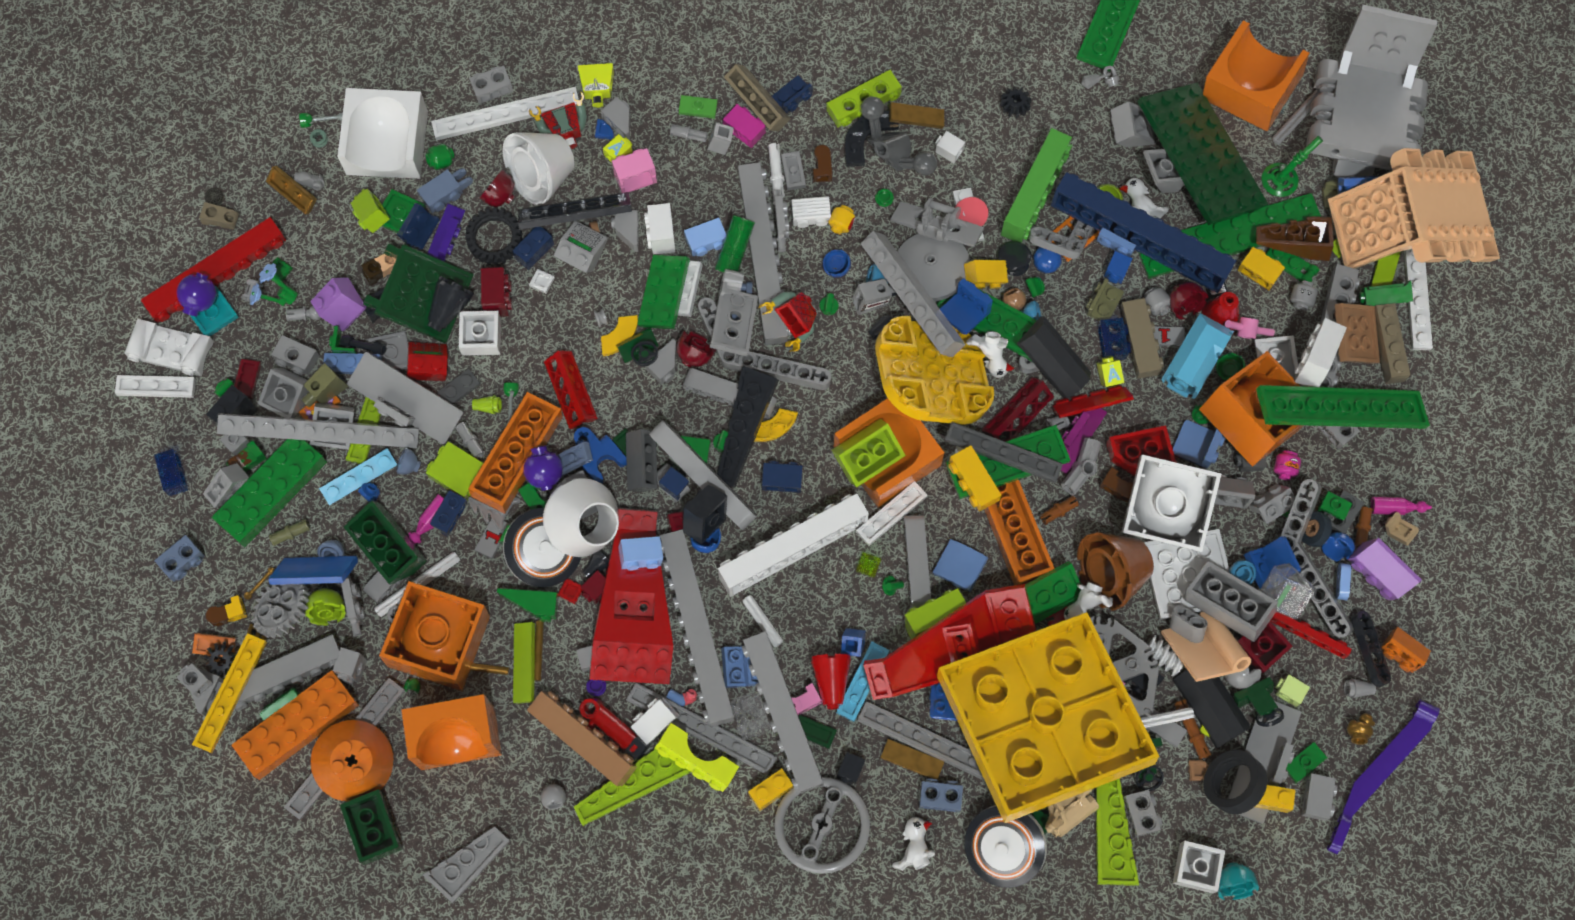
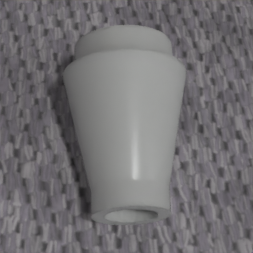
(1357, 688)

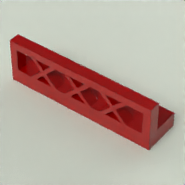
(573, 385)

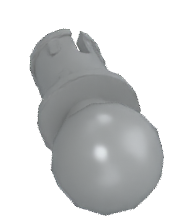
(302, 313)

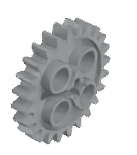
(275, 620)

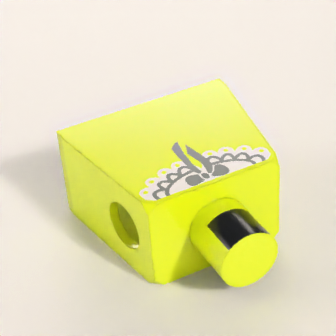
(596, 82)

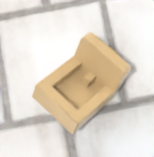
(1400, 529)

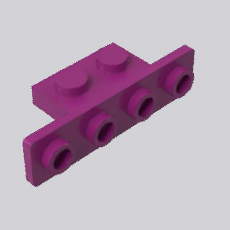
(1083, 428)

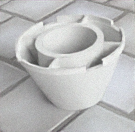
(537, 163)
(564, 513)

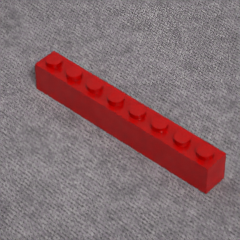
(218, 266)

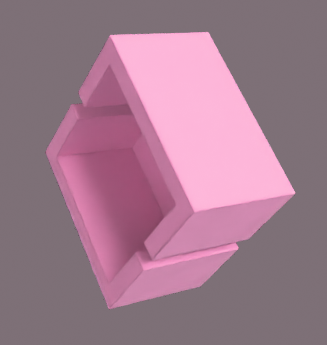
(634, 170)

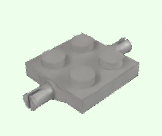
(781, 220)
(354, 610)

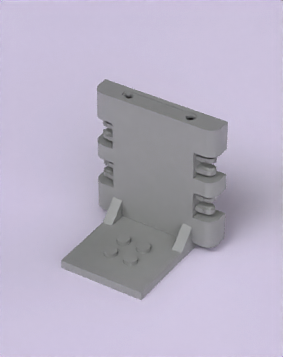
(1371, 93)

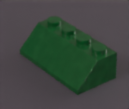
(384, 543)

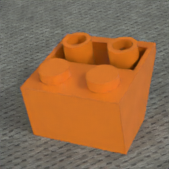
(1405, 650)

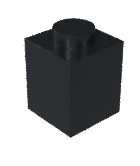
(851, 769)

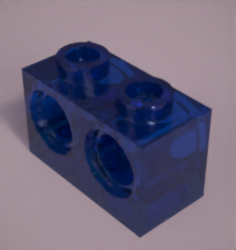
(1110, 339)
(171, 472)

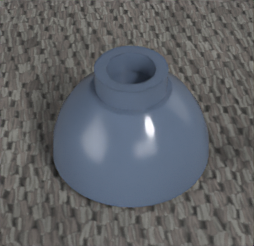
(407, 462)
(330, 548)

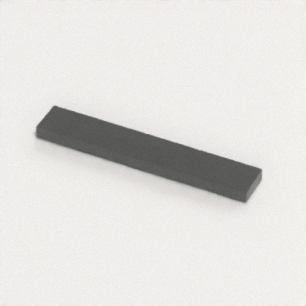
(1004, 452)

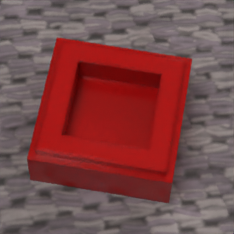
(570, 591)

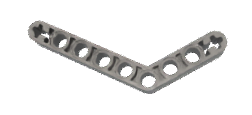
(760, 359)
(1308, 564)

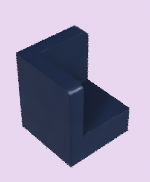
(673, 483)

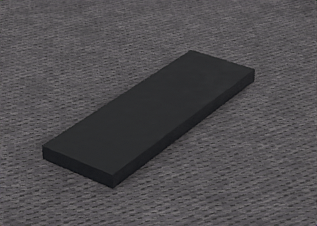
(574, 210)

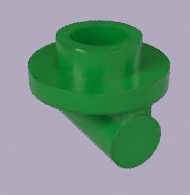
(1035, 286)
(829, 305)
(222, 387)
(1198, 416)
(719, 441)
(890, 585)

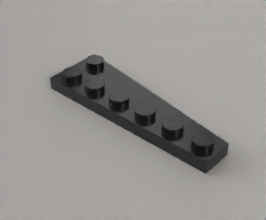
(751, 404)

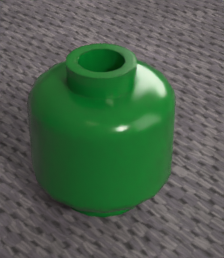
(439, 156)

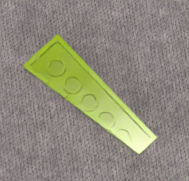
(651, 774)
(1113, 840)

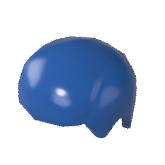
(839, 260)
(1046, 260)
(709, 545)
(1338, 546)

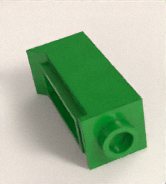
(1386, 294)

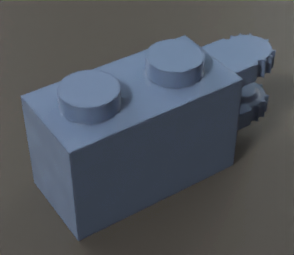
(443, 189)

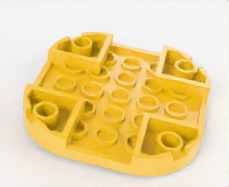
(929, 383)

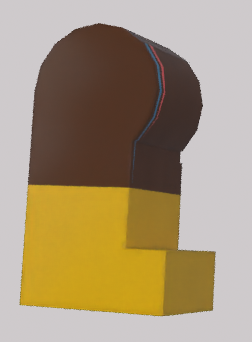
(228, 613)

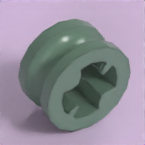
(322, 142)

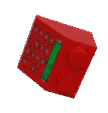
(427, 361)

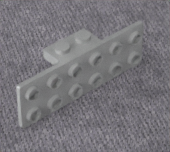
(404, 398)
(1273, 750)

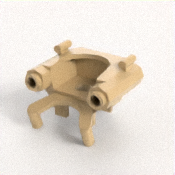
(1069, 813)

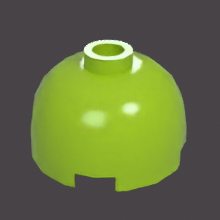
(325, 606)

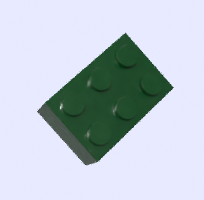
(371, 827)

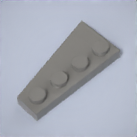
(461, 869)

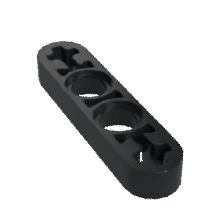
(1369, 649)

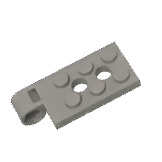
(733, 302)

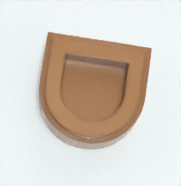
(1197, 770)

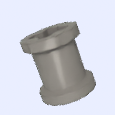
(250, 283)
(1060, 422)

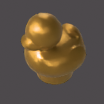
(1361, 730)

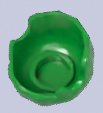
(1231, 364)

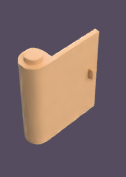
(1214, 656)

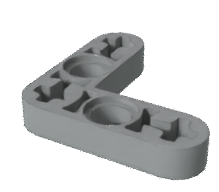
(1066, 244)

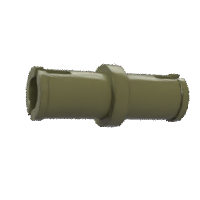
(289, 532)

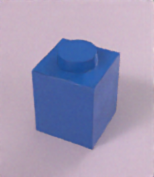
(1117, 268)
(853, 642)

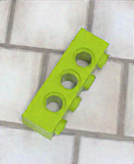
(885, 82)

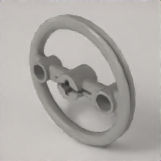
(810, 864)

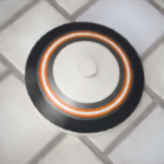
(532, 555)
(1005, 852)

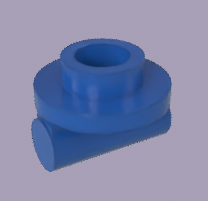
(369, 492)

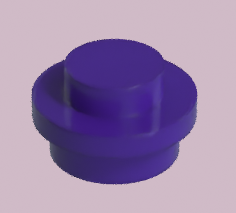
(596, 687)

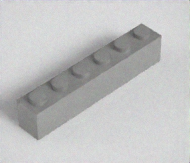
(289, 670)

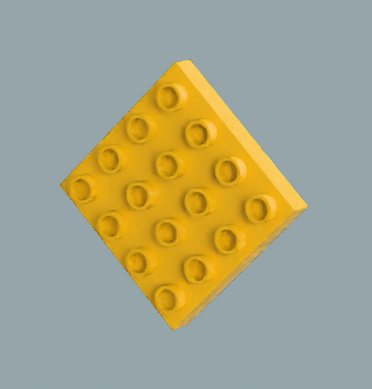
(1046, 717)

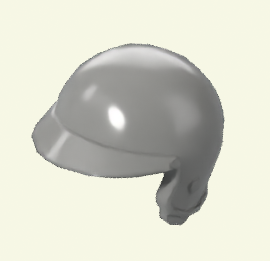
(1244, 678)

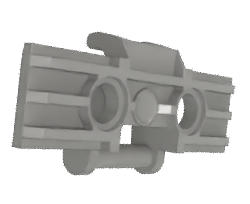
(937, 228)

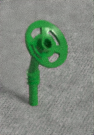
(1284, 170)

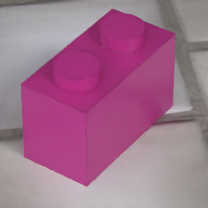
(745, 126)

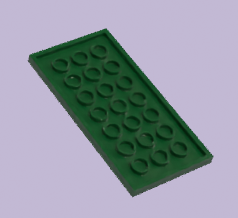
(1202, 153)

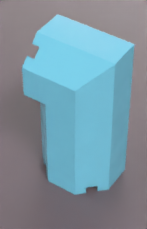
(1197, 356)

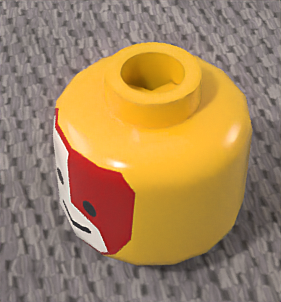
(841, 219)

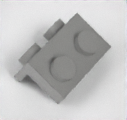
(1273, 503)

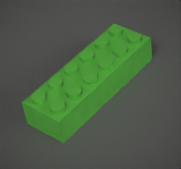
(1037, 186)

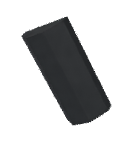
(1055, 358)
(1213, 707)

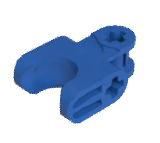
(600, 451)

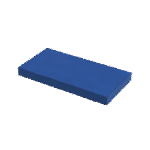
(313, 570)

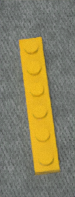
(229, 693)

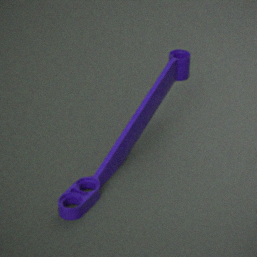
(1382, 767)

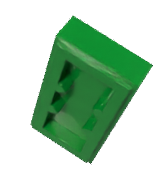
(1305, 762)

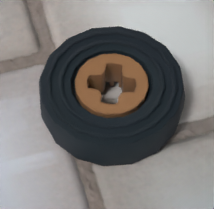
(1323, 528)

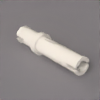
(776, 170)

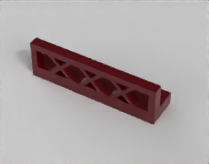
(1016, 408)

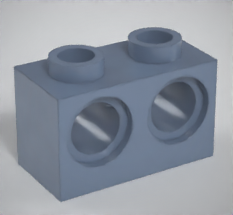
(176, 554)
(941, 802)

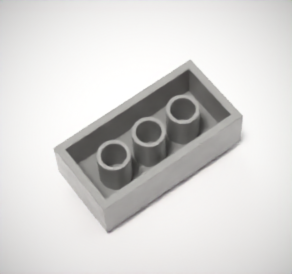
(1231, 601)

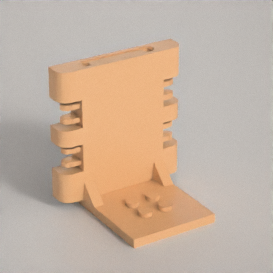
(1420, 206)

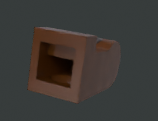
(822, 157)
(1116, 486)

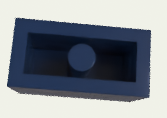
(533, 247)
(782, 477)

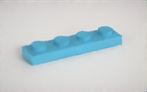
(358, 476)
(859, 686)

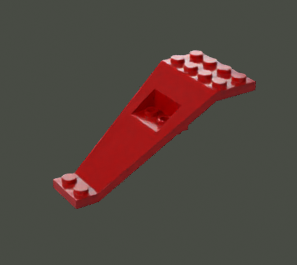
(983, 622)
(632, 641)

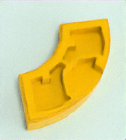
(624, 330)
(776, 426)

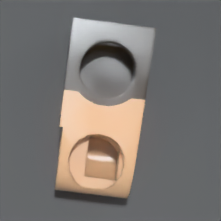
(377, 268)

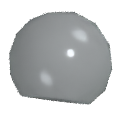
(553, 797)

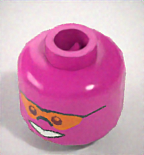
(1287, 465)

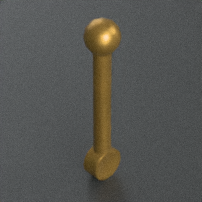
(248, 595)

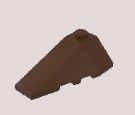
(1304, 238)

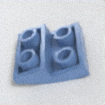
(960, 565)
(736, 668)

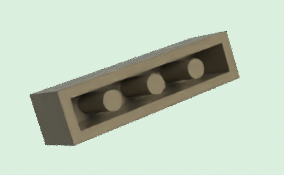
(757, 97)
(1141, 338)
(1391, 344)

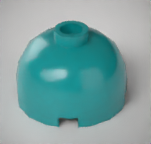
(1240, 881)

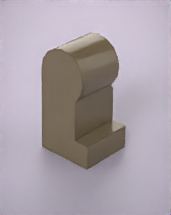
(218, 216)

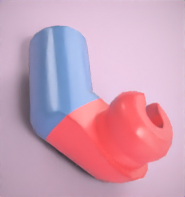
(684, 698)

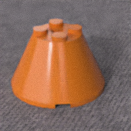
(370, 750)

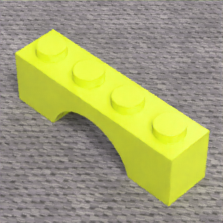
(675, 746)

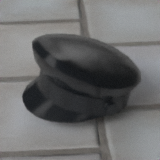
(1016, 256)

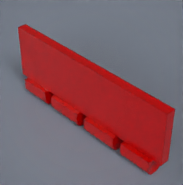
(1096, 400)

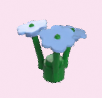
(285, 293)

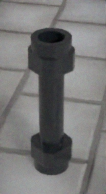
(350, 342)

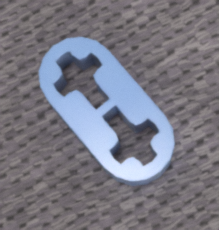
(1343, 581)

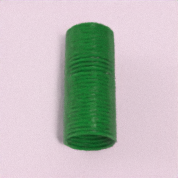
(738, 238)

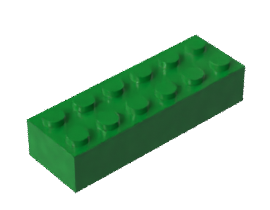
(269, 490)

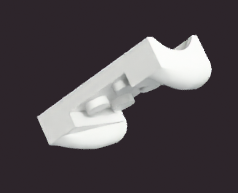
(168, 347)

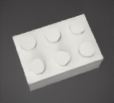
(1319, 353)

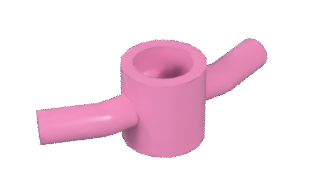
(1249, 328)

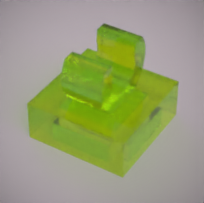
(868, 565)

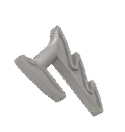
(485, 510)

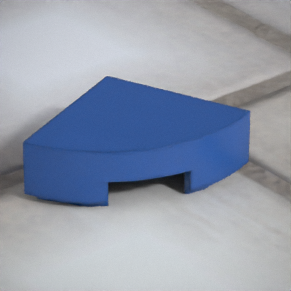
(603, 130)

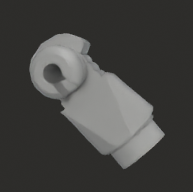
(307, 179)

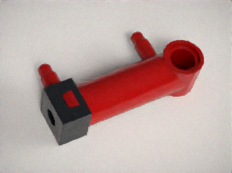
(614, 728)

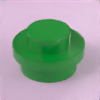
(884, 197)

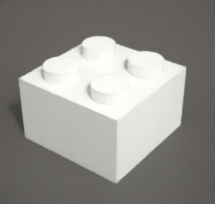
(659, 228)
(480, 333)
(1198, 867)

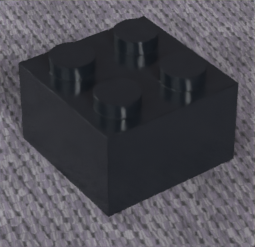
(704, 513)

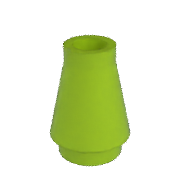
(487, 404)

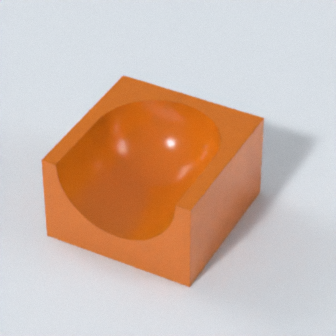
(1252, 79)
(1238, 413)
(917, 443)
(435, 636)
(451, 732)

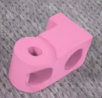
(807, 700)

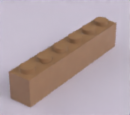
(582, 738)

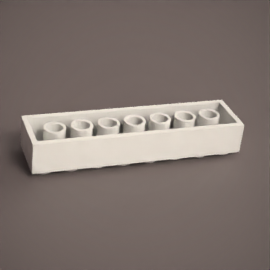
(793, 544)

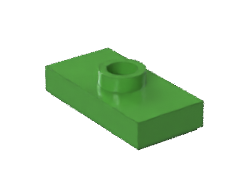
(698, 106)

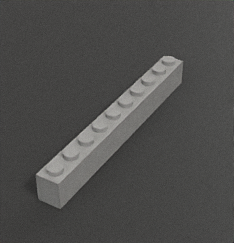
(762, 249)
(697, 629)

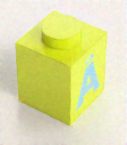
(617, 147)
(1110, 372)

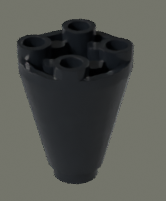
(447, 303)

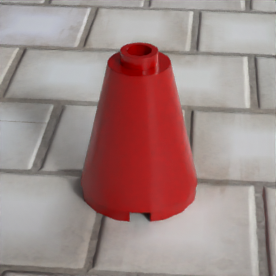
(1223, 308)
(831, 678)

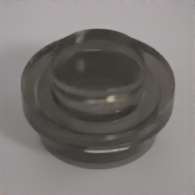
(214, 196)

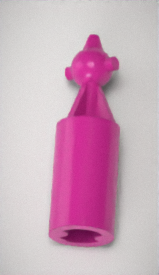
(1391, 505)
(425, 519)

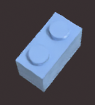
(705, 237)
(640, 553)

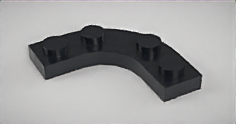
(858, 134)

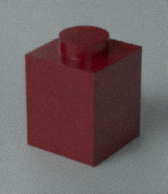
(593, 588)

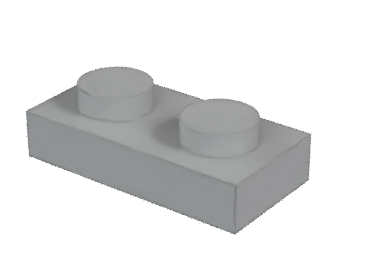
(793, 170)

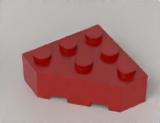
(1127, 448)

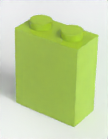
(454, 469)

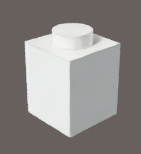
(949, 146)

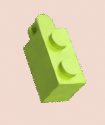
(369, 211)

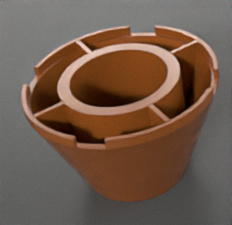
(1115, 564)

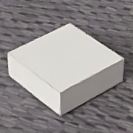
(541, 281)

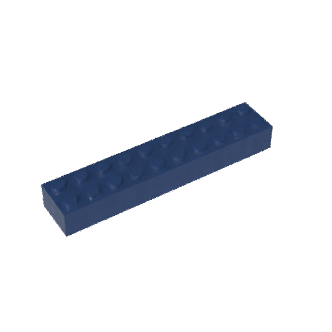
(1149, 234)

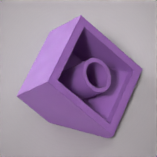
(338, 303)

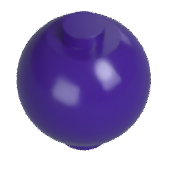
(196, 293)
(542, 468)

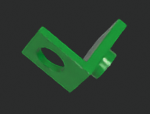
(334, 342)
(1334, 505)

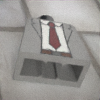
(872, 296)

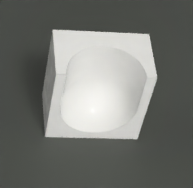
(382, 133)
(1171, 503)

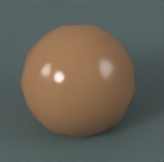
(1015, 298)

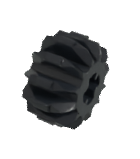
(1022, 105)
(215, 662)

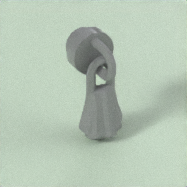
(1090, 80)

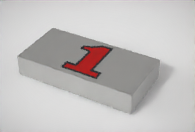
(1170, 336)
(489, 543)

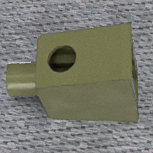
(323, 386)

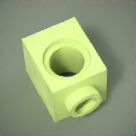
(1291, 690)

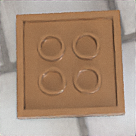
(1360, 337)

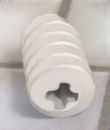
(1165, 656)

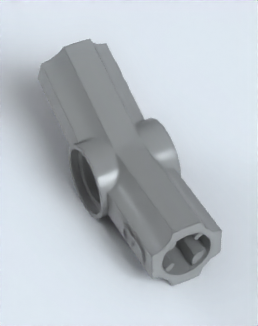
(1087, 458)

